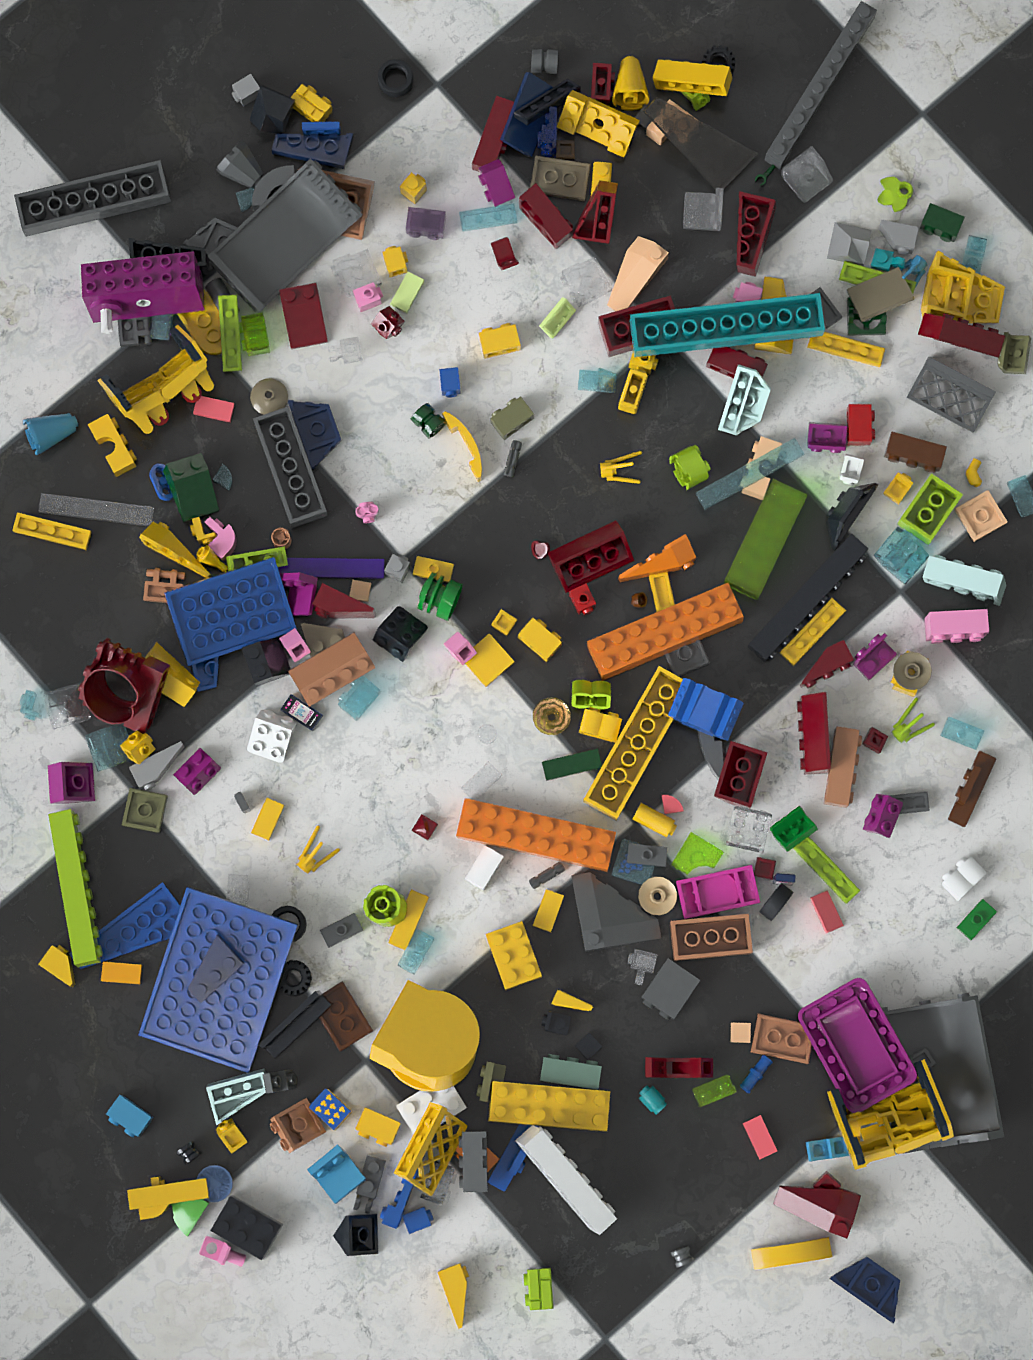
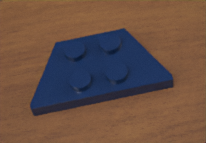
(315, 429)
(871, 1286)

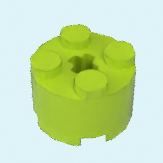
(690, 467)
(377, 899)

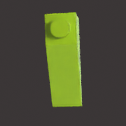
(241, 560)

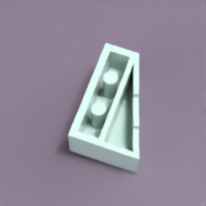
(234, 1093)

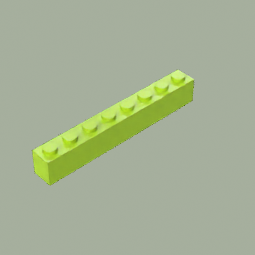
(74, 888)

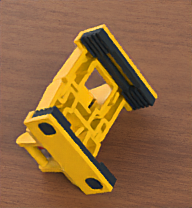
(175, 376)
(910, 1128)

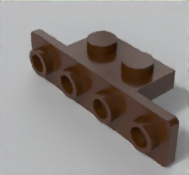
(970, 791)

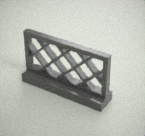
(959, 380)

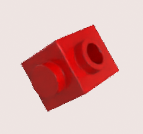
(582, 599)

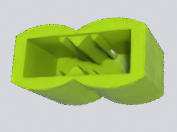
(591, 694)

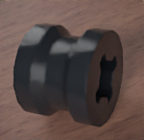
(188, 1152)

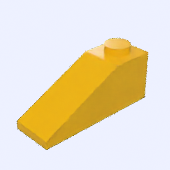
(455, 1286)

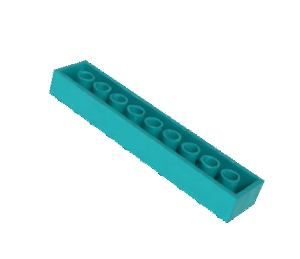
(727, 325)

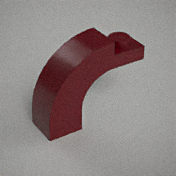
(679, 1067)

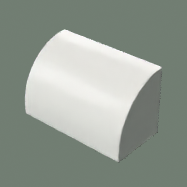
(484, 867)

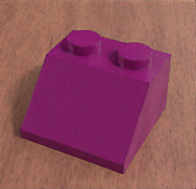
(71, 782)

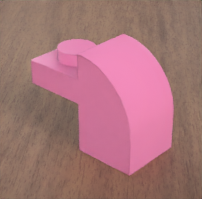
(225, 541)

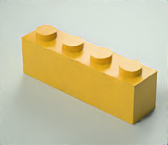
(692, 77)

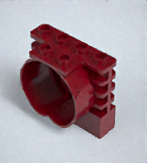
(144, 675)

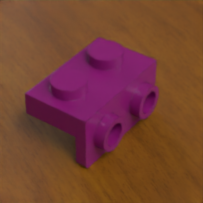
(827, 437)
(197, 771)
(883, 815)

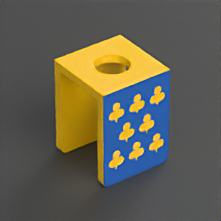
(330, 1109)

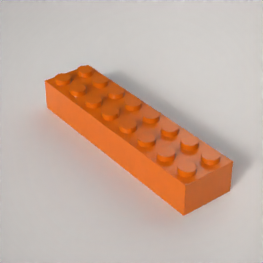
(665, 631)
(536, 834)

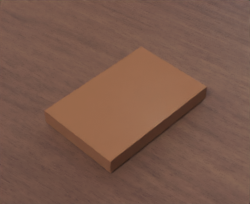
(781, 1039)

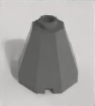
(241, 166)

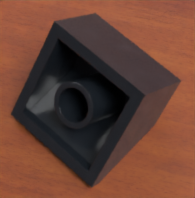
(266, 661)

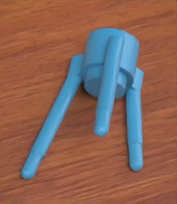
(915, 266)

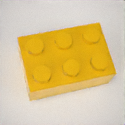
(513, 955)

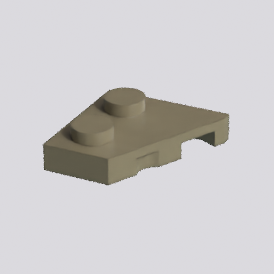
(320, 637)

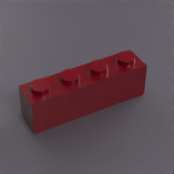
(490, 145)

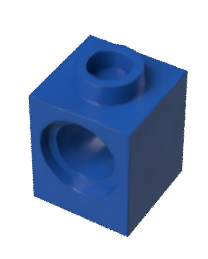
(450, 382)
(418, 1219)

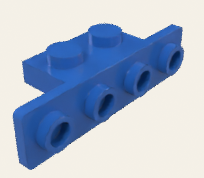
(510, 1161)

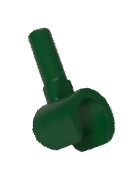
(765, 175)

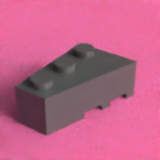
(473, 1161)

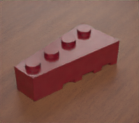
(753, 230)
(962, 334)

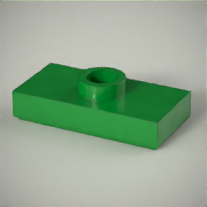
(976, 919)

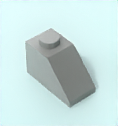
(899, 236)

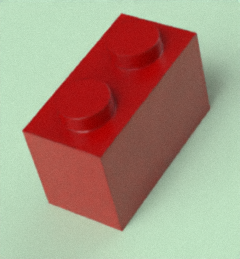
(860, 425)

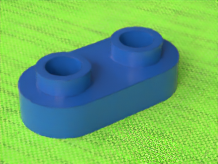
(160, 483)

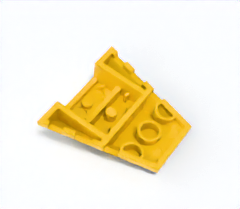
(961, 292)

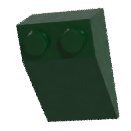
(191, 487)

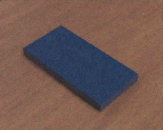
(516, 133)

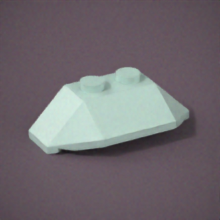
(745, 401)

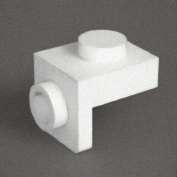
(851, 469)

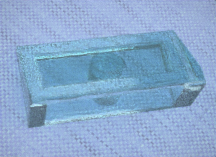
(962, 733)

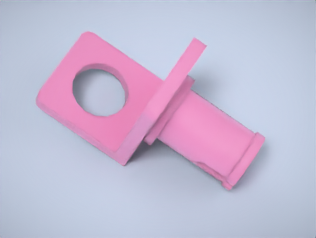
(222, 1253)

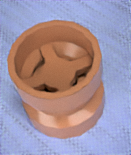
(281, 538)

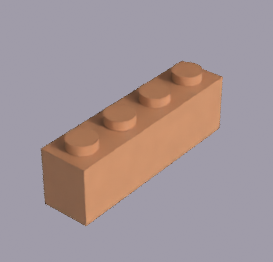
(842, 767)

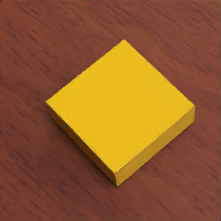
(504, 622)

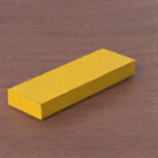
(404, 930)

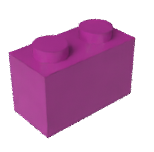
(496, 183)

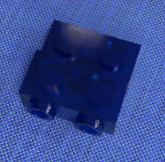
(547, 136)

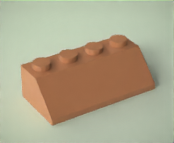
(331, 669)

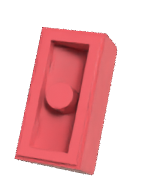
(826, 912)

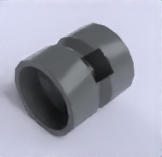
(544, 61)

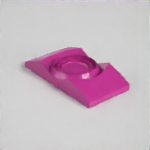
(718, 892)

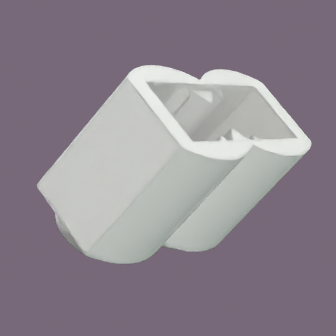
(963, 878)

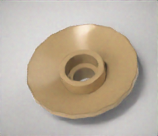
(664, 888)

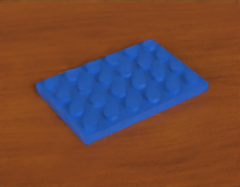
(230, 611)

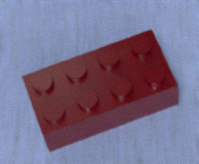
(616, 325)

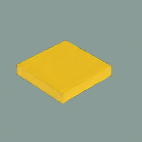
(489, 661)

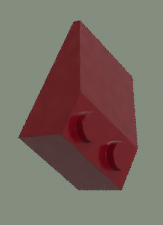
(303, 315)
(339, 605)

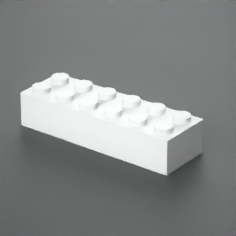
(566, 1180)

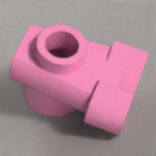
(367, 511)

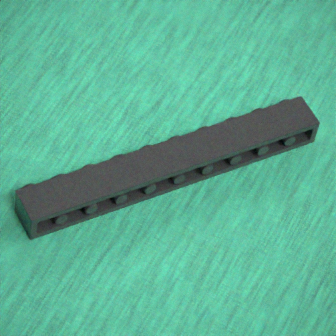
(820, 85)

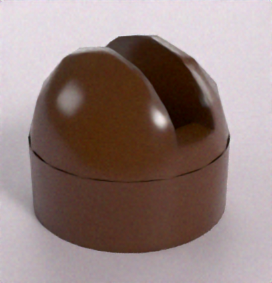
(639, 596)

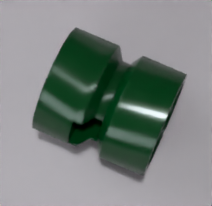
(428, 420)

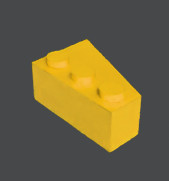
(180, 683)

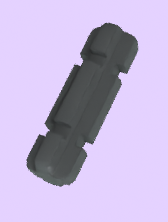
(512, 458)
(546, 875)

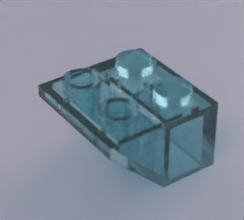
(901, 555)

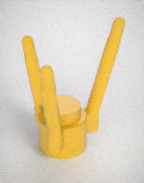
(609, 467)
(306, 862)

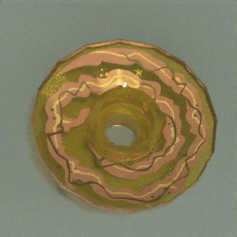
(551, 706)

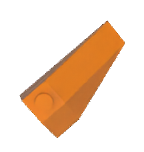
(674, 557)

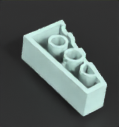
(965, 578)

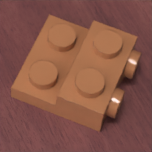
(296, 1126)

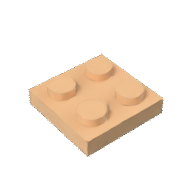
(981, 516)

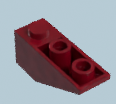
(832, 659)

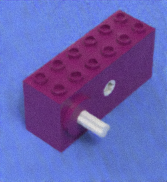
(142, 287)

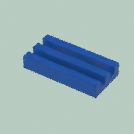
(321, 128)

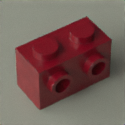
(601, 82)

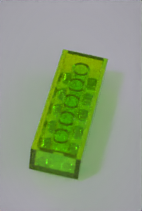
(765, 539)

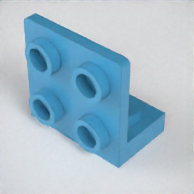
(336, 1174)

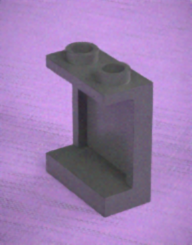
(670, 989)

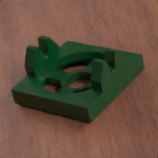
(853, 330)

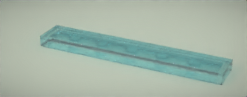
(749, 474)

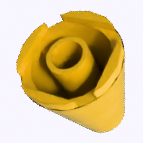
(630, 86)

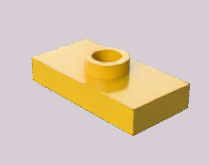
(425, 566)

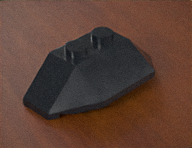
(847, 510)

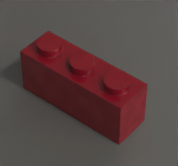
(727, 360)

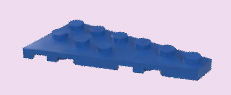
(140, 925)

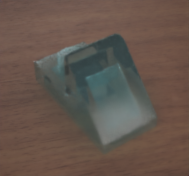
(597, 380)
(1022, 495)

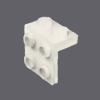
(271, 735)

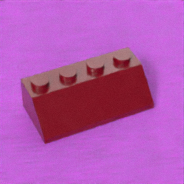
(591, 556)
(814, 733)

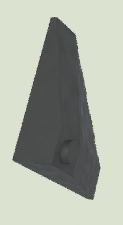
(609, 918)

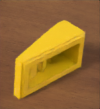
(565, 1000)

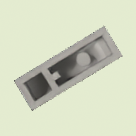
(155, 766)

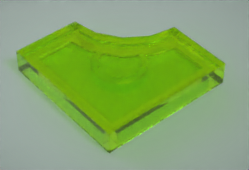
(696, 853)

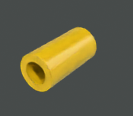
(654, 820)

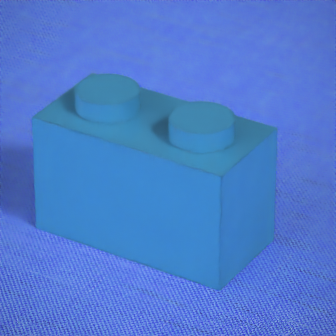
(129, 1116)

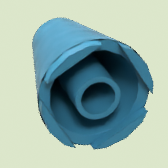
(49, 430)

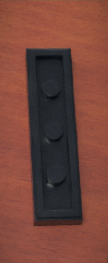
(551, 98)

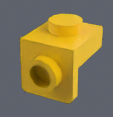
(898, 487)
(198, 531)

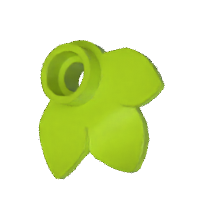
(893, 195)

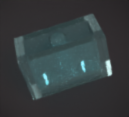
(358, 697)

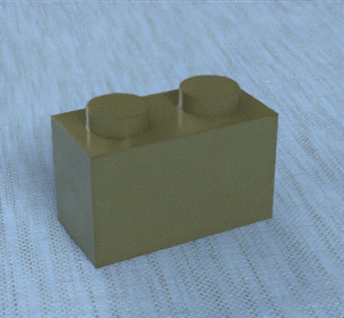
(511, 417)

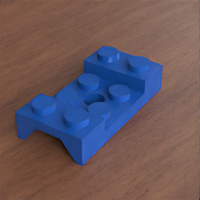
(393, 1213)

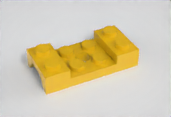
(580, 116)

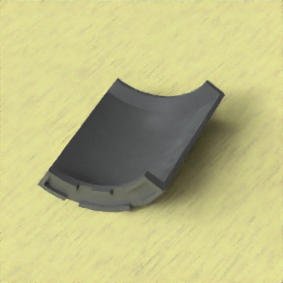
(962, 1070)

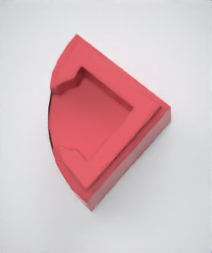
(671, 805)

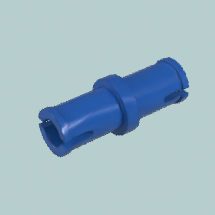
(756, 1074)

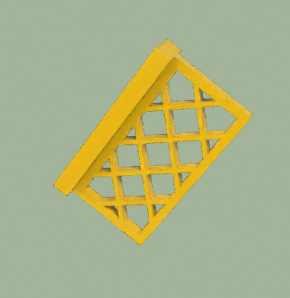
(422, 1142)

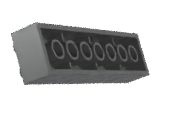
(92, 198)

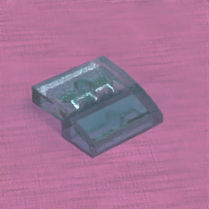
(106, 746)

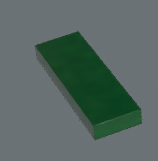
(571, 764)

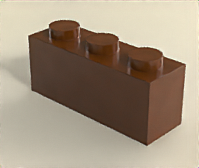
(915, 452)

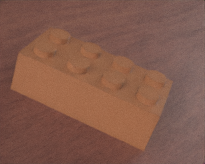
(711, 937)

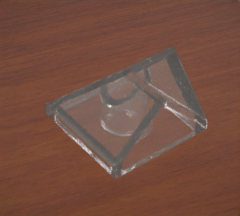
(65, 706)

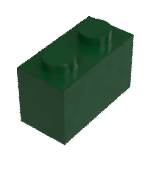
(941, 223)

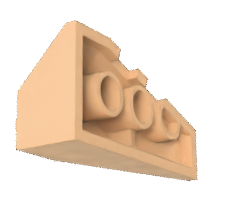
(638, 268)

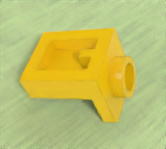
(231, 1135)

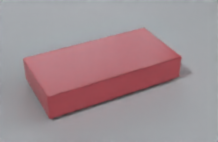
(214, 409)
(760, 1137)

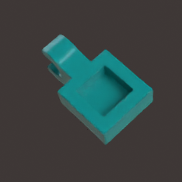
(885, 260)

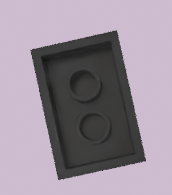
(246, 1227)

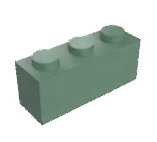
(571, 1072)

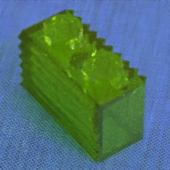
(255, 334)

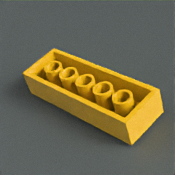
(549, 1106)

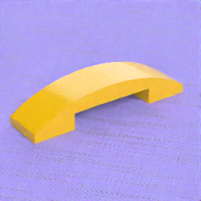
(455, 425)
(791, 1253)

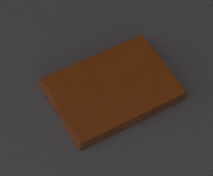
(344, 1018)

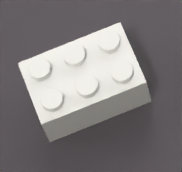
(415, 1106)

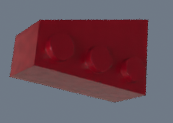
(598, 215)
(545, 216)

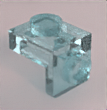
(27, 701)

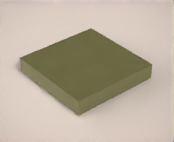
(144, 810)

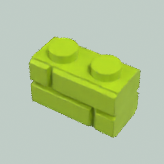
(539, 1288)

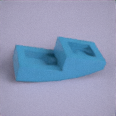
(826, 1149)

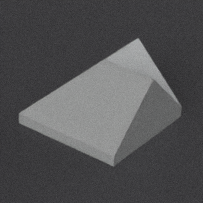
(849, 244)

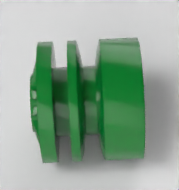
(440, 596)

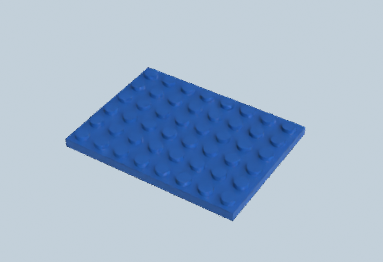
(235, 1014)

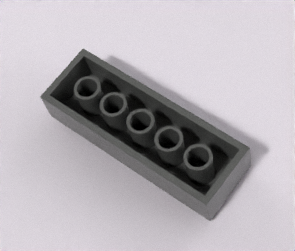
(290, 467)

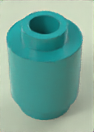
(652, 1099)

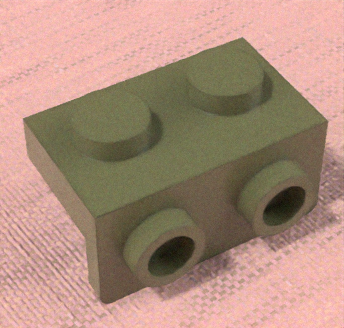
(1014, 354)
(490, 1072)

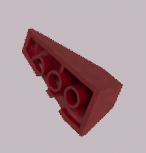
(825, 1208)

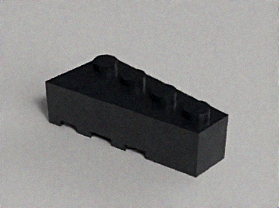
(148, 248)

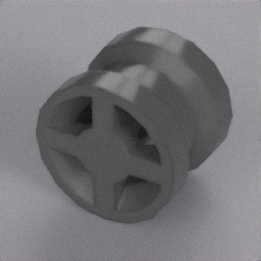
(682, 1256)

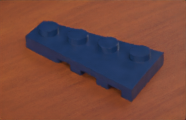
(325, 149)

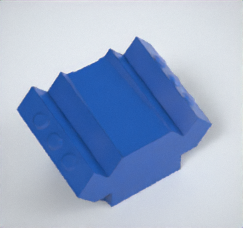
(705, 709)

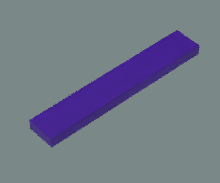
(336, 567)

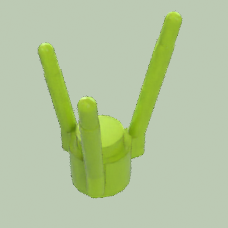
(903, 731)

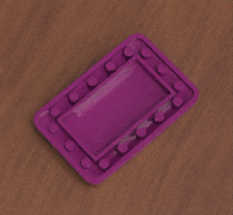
(857, 1045)

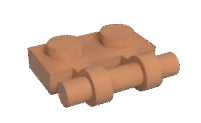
(155, 590)

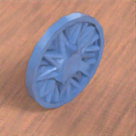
(218, 1182)

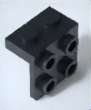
(399, 633)

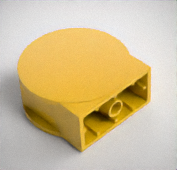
(427, 1039)

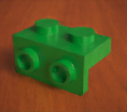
(793, 829)

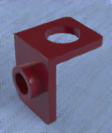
(504, 253)

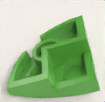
(188, 1214)

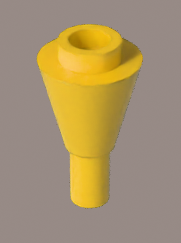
(207, 556)

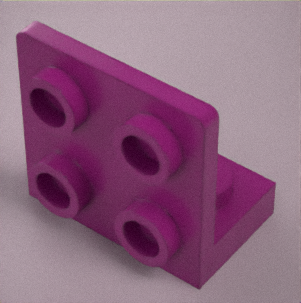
(301, 592)
(874, 658)

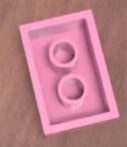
(956, 625)

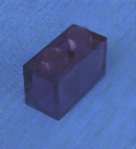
(425, 223)

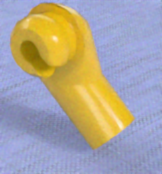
(972, 474)

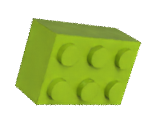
(929, 509)

